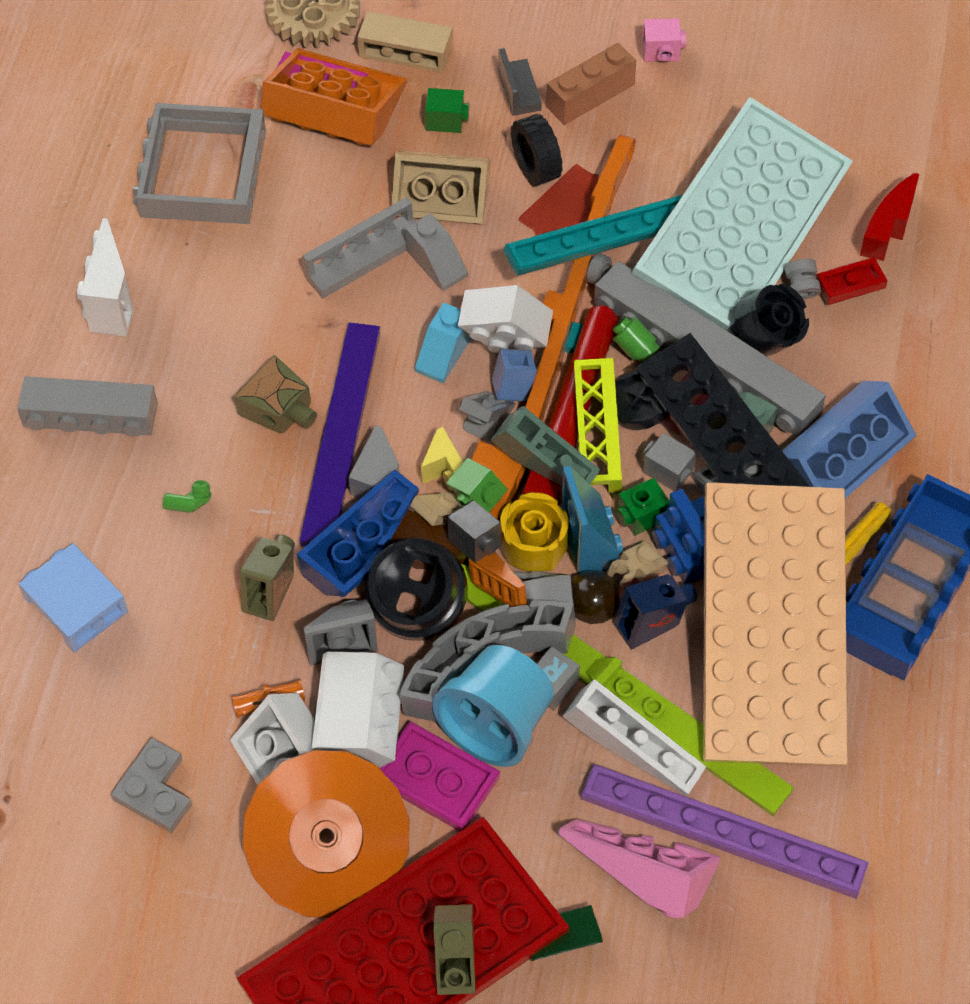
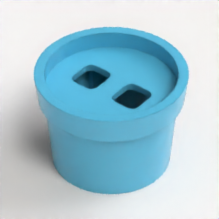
(494, 705)

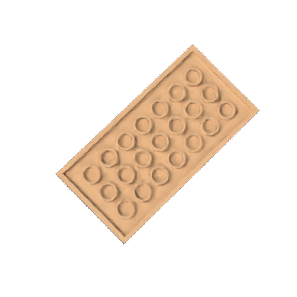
(774, 625)

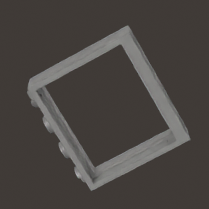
(207, 120)

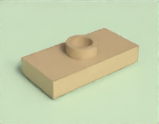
(436, 507)

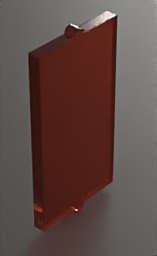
(564, 203)

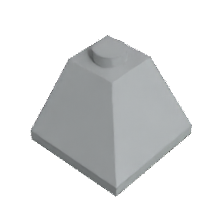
(342, 629)

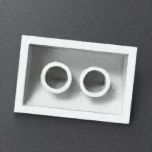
(359, 705)
(274, 733)

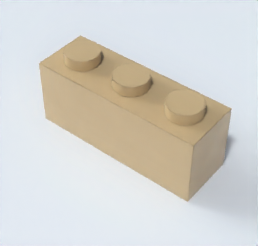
(405, 42)

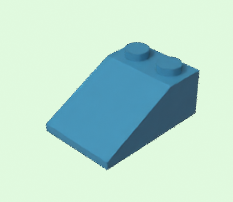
(589, 525)

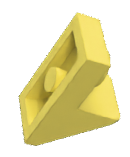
(440, 459)

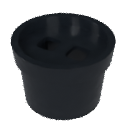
(441, 598)

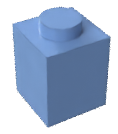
(514, 375)

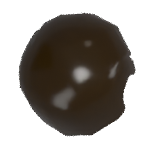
(595, 596)

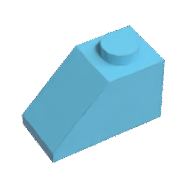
(442, 344)

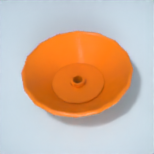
(316, 794)

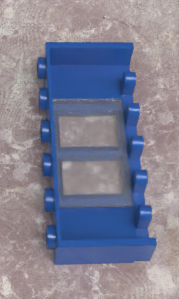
(910, 579)

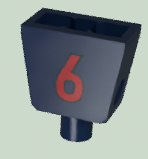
(652, 609)

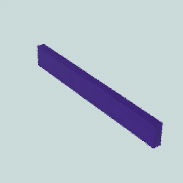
(341, 430)

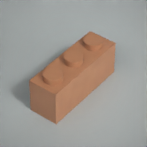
(591, 83)

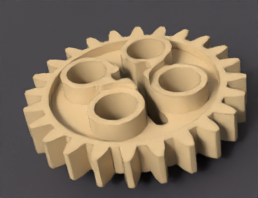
(312, 19)

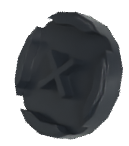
(636, 403)

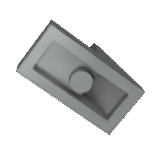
(485, 414)

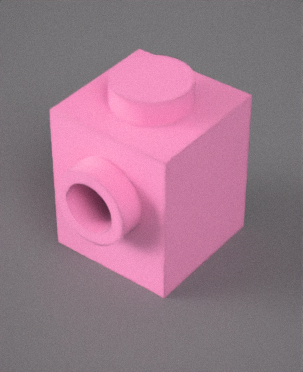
(663, 39)

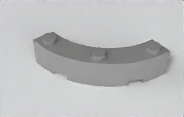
(519, 627)

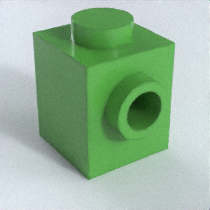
(476, 483)

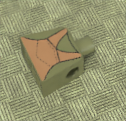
(276, 398)
(270, 564)

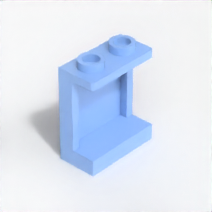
(74, 596)

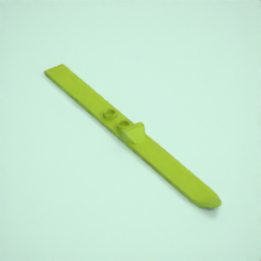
(749, 779)

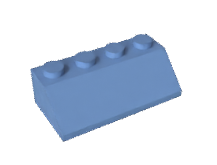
(852, 438)

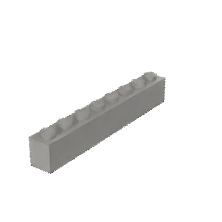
(742, 365)

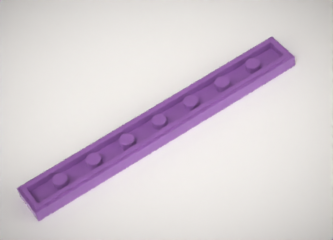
(725, 831)

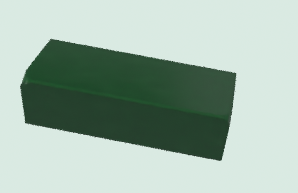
(582, 933)

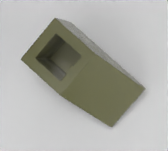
(454, 949)

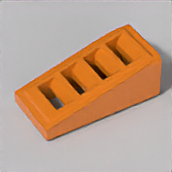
(498, 580)

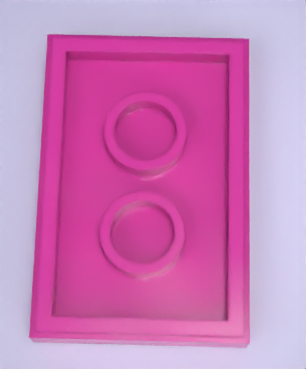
(439, 777)

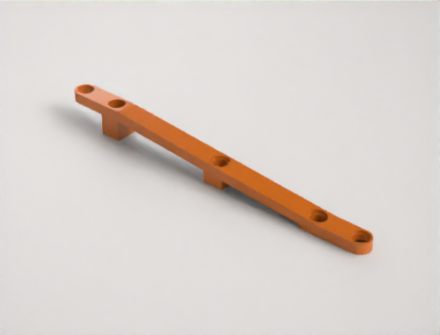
(565, 310)

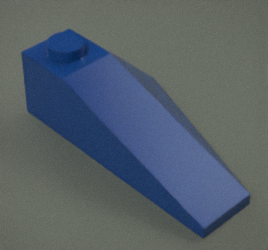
(347, 548)

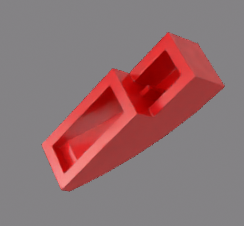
(889, 219)

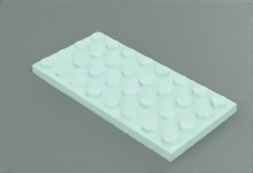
(743, 214)

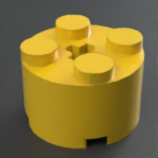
(534, 532)

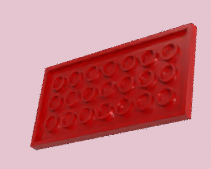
(384, 940)

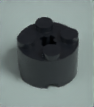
(771, 319)

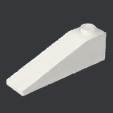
(632, 737)

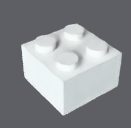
(505, 318)

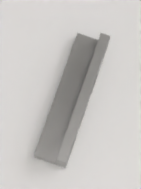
(362, 253)

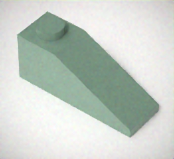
(540, 448)

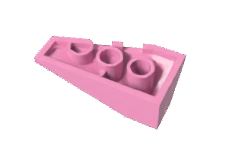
(657, 874)

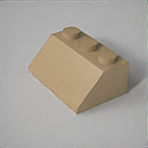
(442, 185)

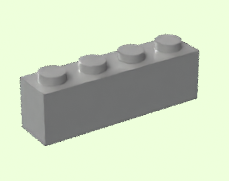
(87, 406)

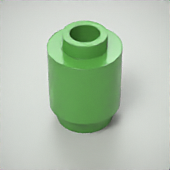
(635, 339)

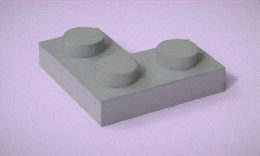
(145, 789)

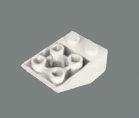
(105, 287)

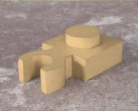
(638, 562)

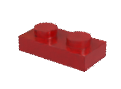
(851, 281)

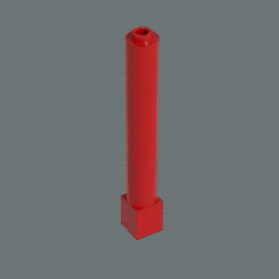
(591, 344)

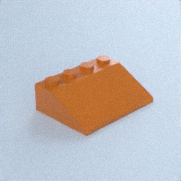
(332, 103)

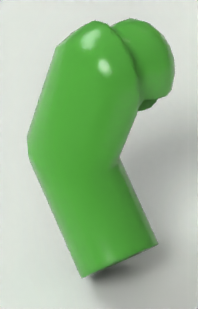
(190, 502)

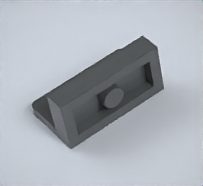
(518, 85)

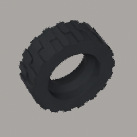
(536, 149)

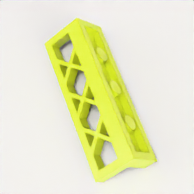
(608, 413)

